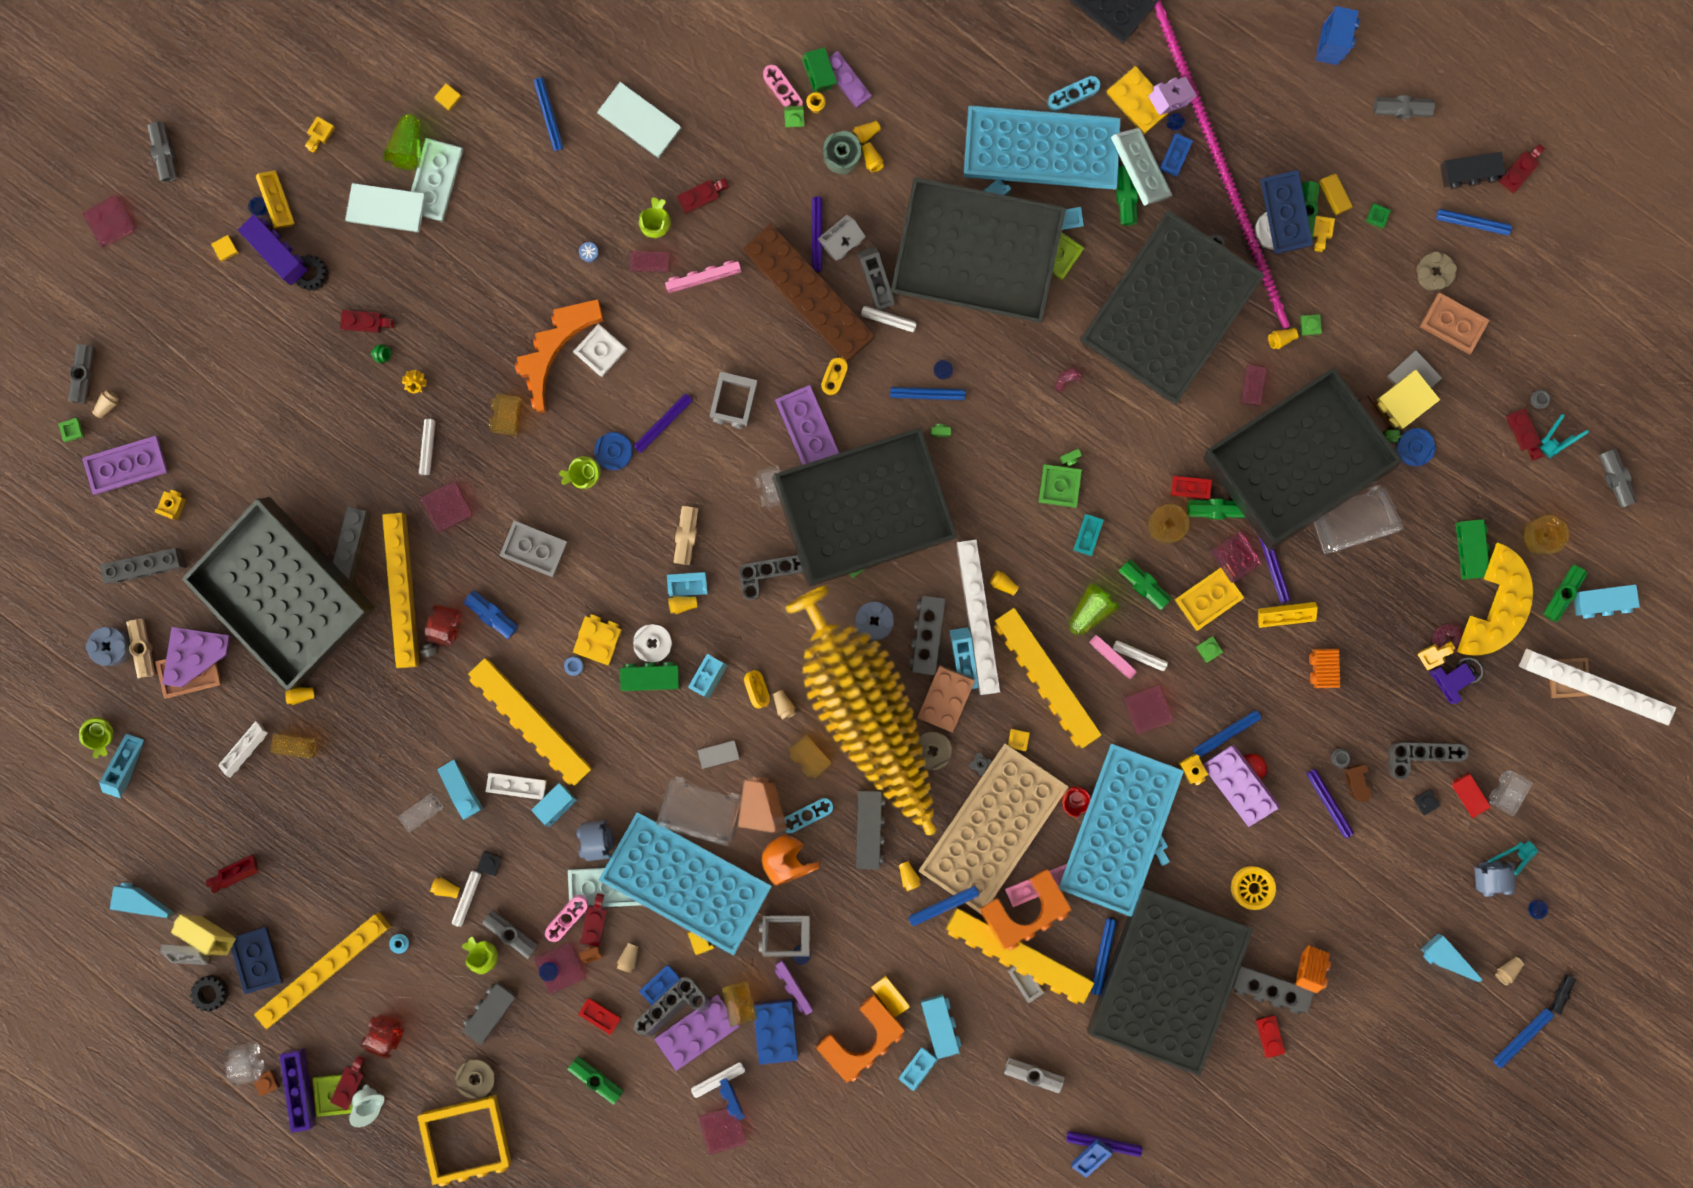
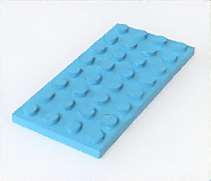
(1041, 147)
(1121, 830)
(685, 883)

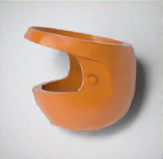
(781, 860)

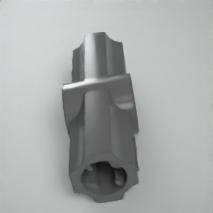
(1404, 107)
(162, 151)
(82, 361)
(1618, 478)
(500, 925)

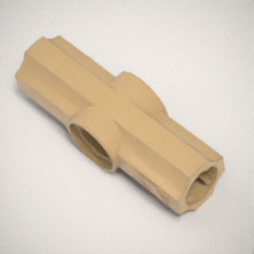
(686, 535)
(138, 635)

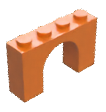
(1052, 907)
(849, 1063)

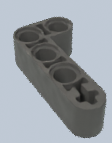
(758, 575)
(1427, 755)
(669, 1010)

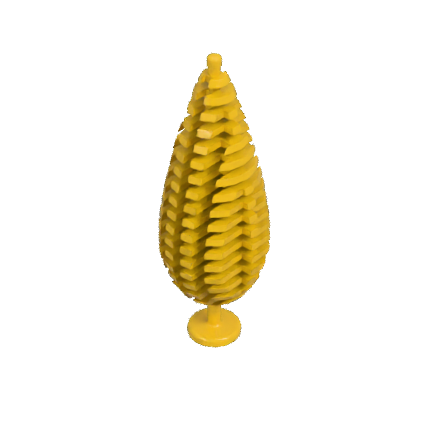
(872, 706)

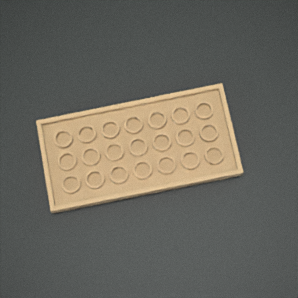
(993, 827)

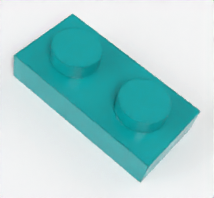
(1088, 535)

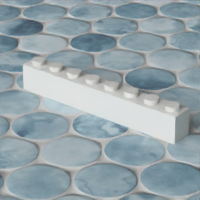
(978, 617)
(1597, 687)

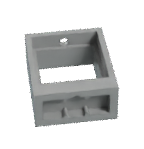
(738, 381)
(805, 936)

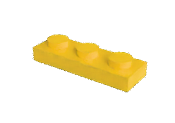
(275, 199)
(1287, 614)

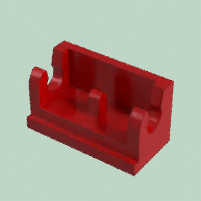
(1470, 795)

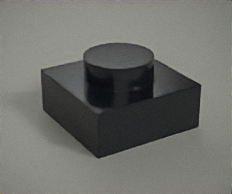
(1426, 802)
(489, 863)

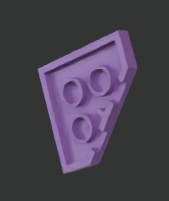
(192, 654)

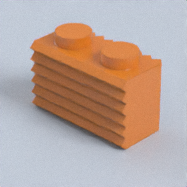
(1325, 668)
(1313, 969)

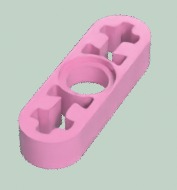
(770, 81)
(1113, 657)
(565, 926)

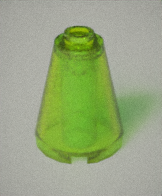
(404, 144)
(1091, 610)

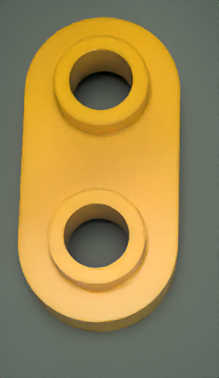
(833, 376)
(756, 689)

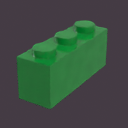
(1472, 548)
(649, 677)

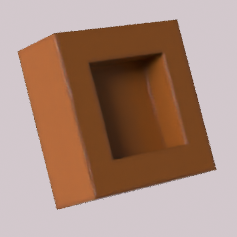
(590, 954)
(266, 1083)

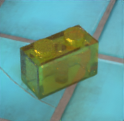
(505, 415)
(293, 745)
(810, 757)
(739, 1004)

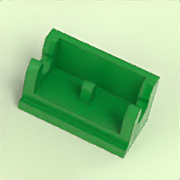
(819, 70)

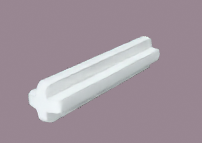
(888, 318)
(427, 447)
(1140, 655)
(466, 898)
(713, 1082)

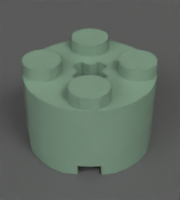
(838, 142)

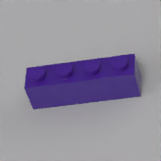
(269, 246)
(297, 1090)

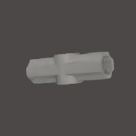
(1045, 1079)

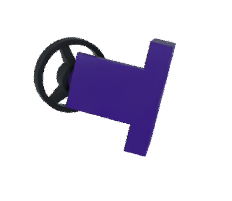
(1457, 678)

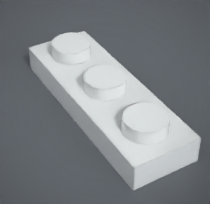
(243, 749)
(516, 786)

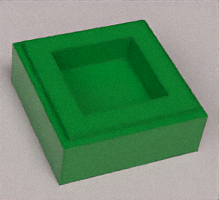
(1378, 215)

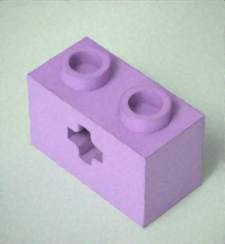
(1172, 95)

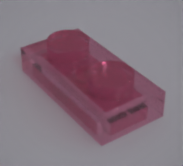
(649, 261)
(1253, 385)

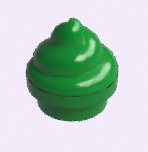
(381, 353)

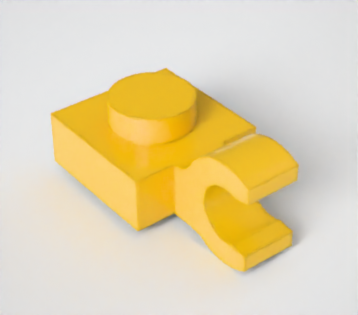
(319, 131)
(1322, 230)
(1434, 656)

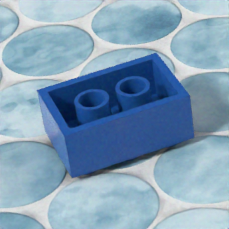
(1337, 35)
(775, 1031)

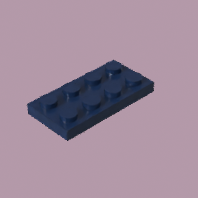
(1286, 212)

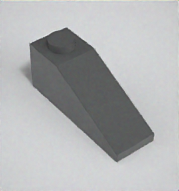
(876, 277)

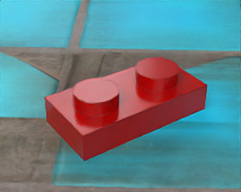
(1191, 487)
(599, 1016)
(1270, 1036)

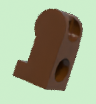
(1357, 782)

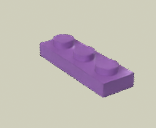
(849, 81)
(793, 988)

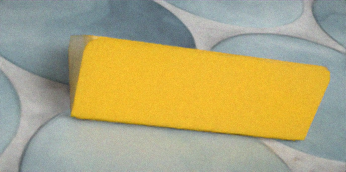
(1335, 194)
(890, 996)

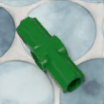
(1311, 192)
(1126, 198)
(1213, 509)
(1145, 584)
(1558, 603)
(585, 1071)

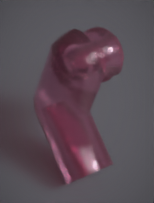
(1069, 375)

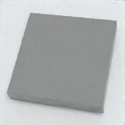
(1411, 363)
(184, 955)

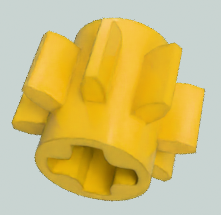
(414, 381)

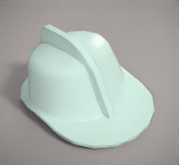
(365, 1106)

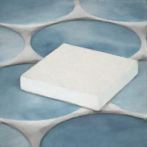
(600, 350)

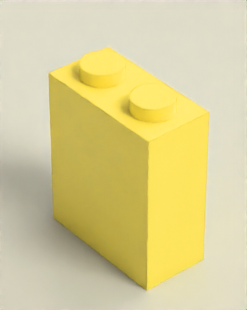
(1407, 400)
(203, 934)

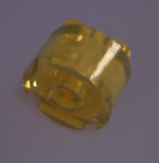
(1176, 517)
(1534, 535)

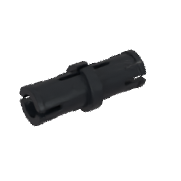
(1562, 994)

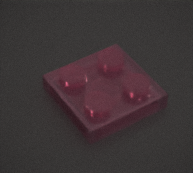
(109, 221)
(446, 507)
(1236, 557)
(1148, 709)
(567, 964)
(721, 1131)

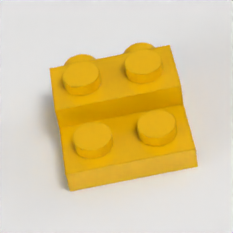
(597, 639)

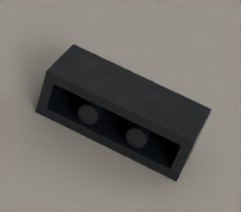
(1472, 170)

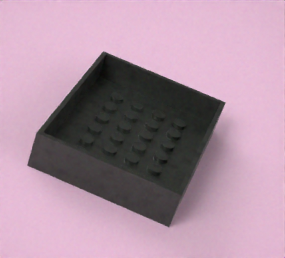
(978, 249)
(1171, 307)
(1301, 459)
(864, 507)
(278, 593)
(1169, 981)

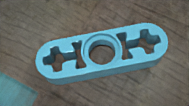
(1088, 92)
(809, 807)

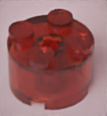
(442, 625)
(383, 1036)

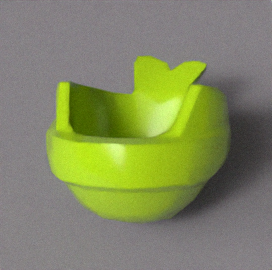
(655, 221)
(582, 472)
(96, 735)
(481, 956)

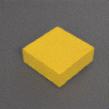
(447, 97)
(224, 248)
(1018, 739)

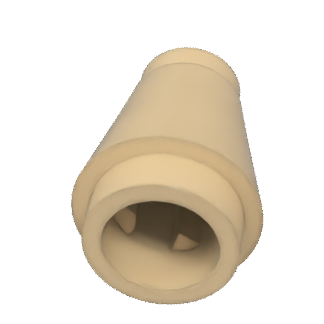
(105, 403)
(783, 705)
(628, 958)
(1509, 971)

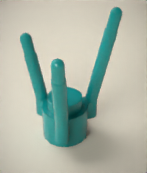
(1553, 447)
(1526, 853)

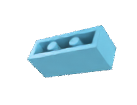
(1606, 601)
(941, 1026)

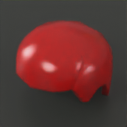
(1258, 764)
(1076, 801)

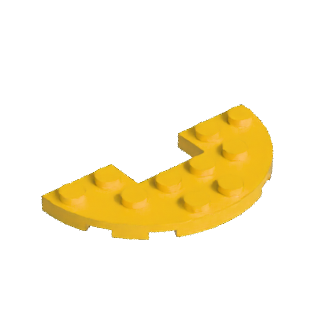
(1509, 606)

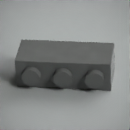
(489, 1012)

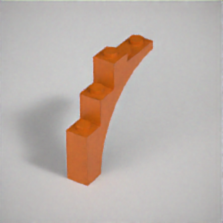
(537, 365)

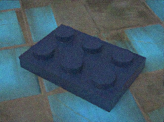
(256, 960)

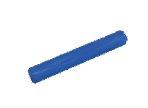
(548, 114)
(1473, 221)
(927, 393)
(1227, 733)
(944, 906)
(1103, 956)
(1523, 1038)

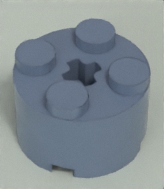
(878, 610)
(98, 646)
(595, 840)
(1495, 878)

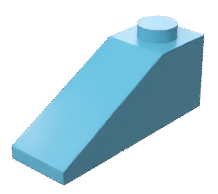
(963, 653)
(121, 766)
(460, 790)
(135, 900)
(1443, 954)

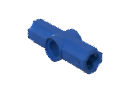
(491, 614)

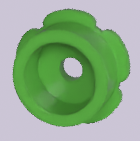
(1392, 435)

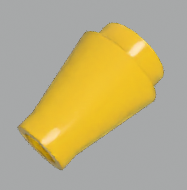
(816, 98)
(866, 131)
(872, 158)
(1280, 338)
(1003, 582)
(681, 603)
(299, 695)
(909, 876)
(444, 888)

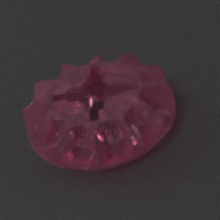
(1449, 630)

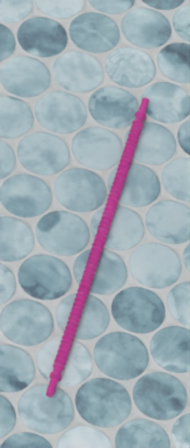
(1240, 211)

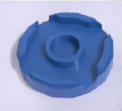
(1416, 447)
(613, 451)

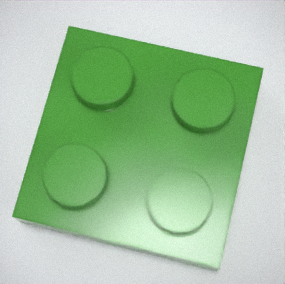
(1060, 486)

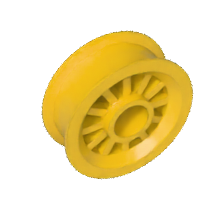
(1236, 891)

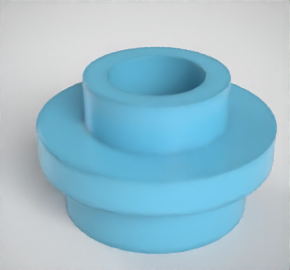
(405, 943)

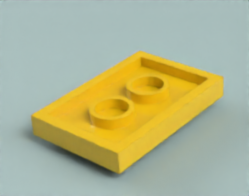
(1132, 97)
(1208, 599)

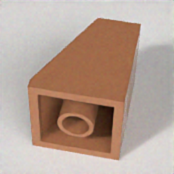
(761, 806)

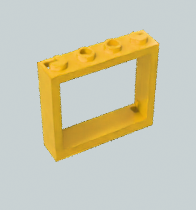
(443, 1112)

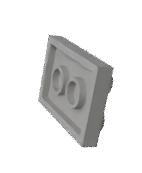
(533, 548)

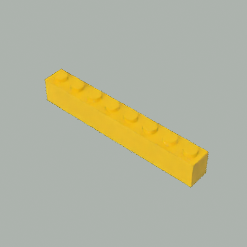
(401, 590)
(1047, 678)
(530, 721)
(1023, 957)
(322, 970)

